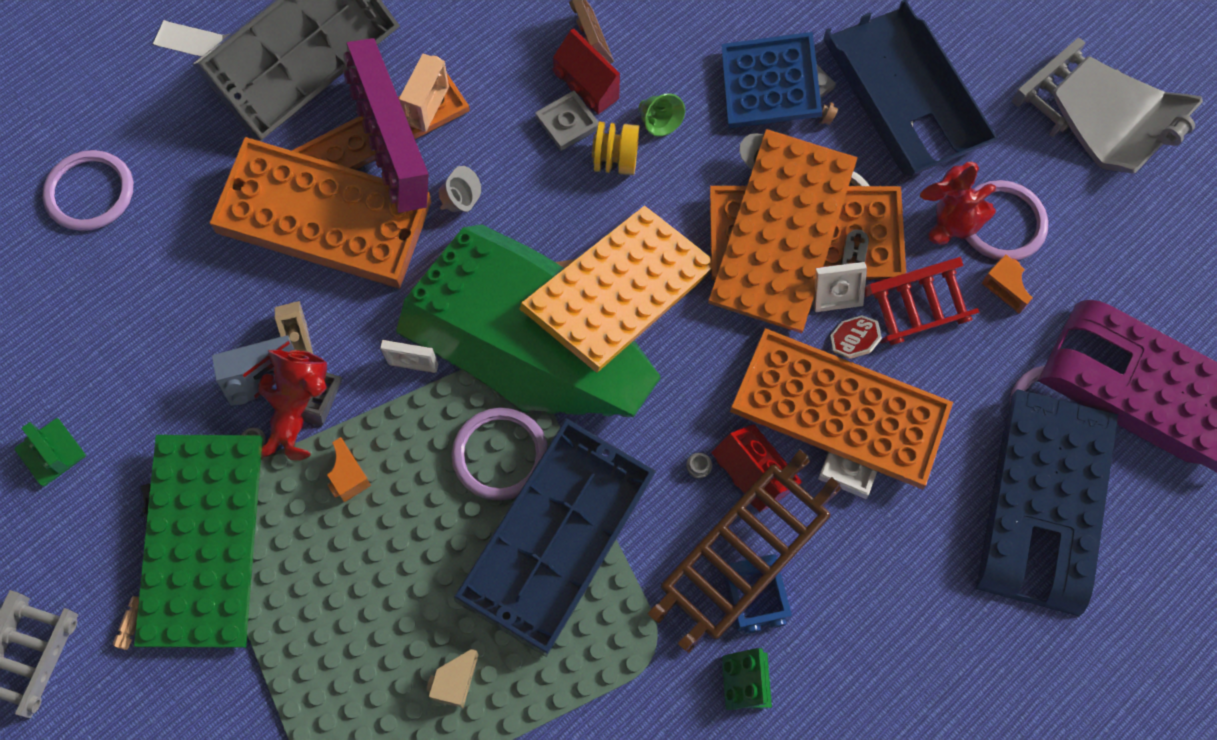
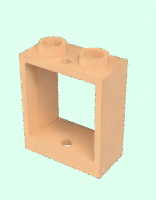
(424, 91)

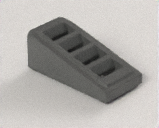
(318, 413)

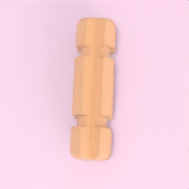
(127, 625)

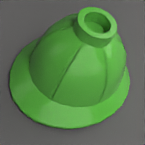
(662, 113)

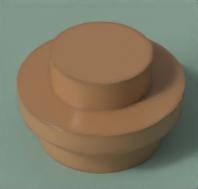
(828, 114)

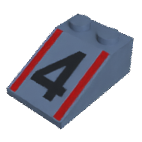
(242, 369)

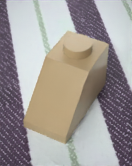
(292, 322)
(453, 680)

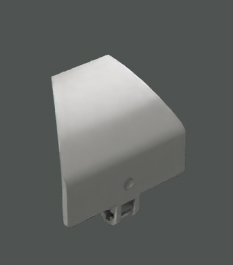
(1121, 117)

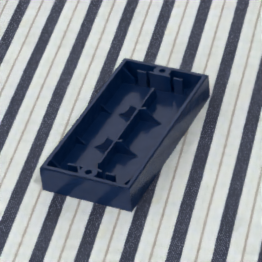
(555, 537)

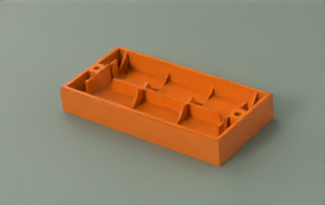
(317, 213)

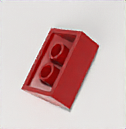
(586, 72)
(746, 457)

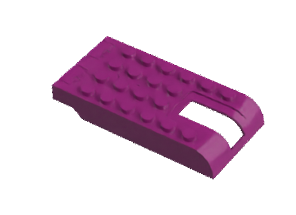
(1161, 396)

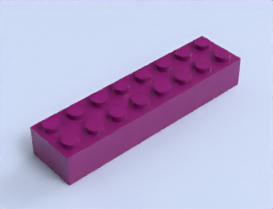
(386, 125)

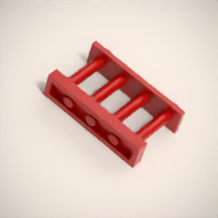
(925, 278)

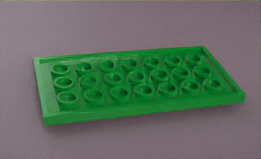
(199, 542)

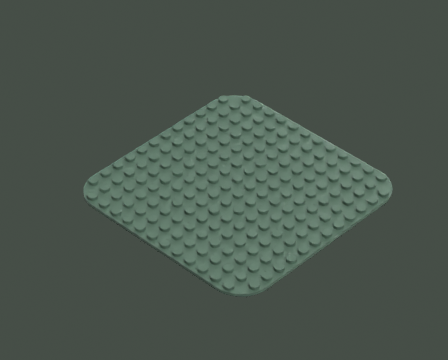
(361, 591)

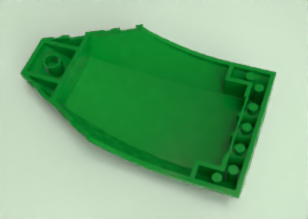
(474, 320)

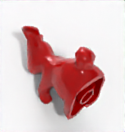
(960, 207)
(297, 379)

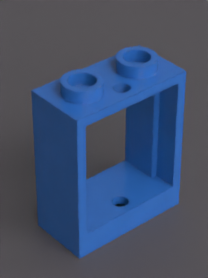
(775, 619)

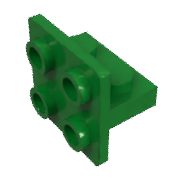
(49, 451)
(746, 680)

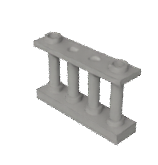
(1043, 80)
(11, 612)

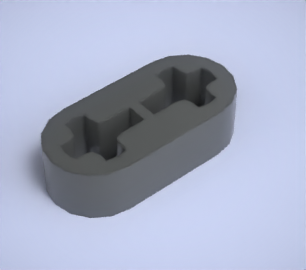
(849, 250)

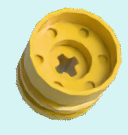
(616, 148)

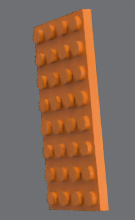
(865, 208)
(783, 231)
(843, 408)

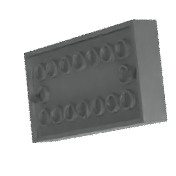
(288, 56)

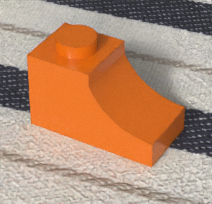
(1007, 283)
(347, 476)

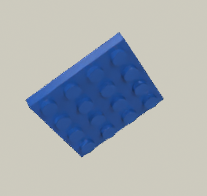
(771, 80)

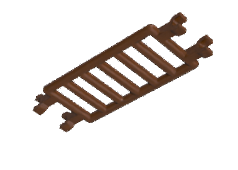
(750, 592)

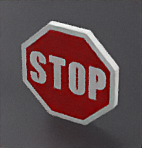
(856, 337)

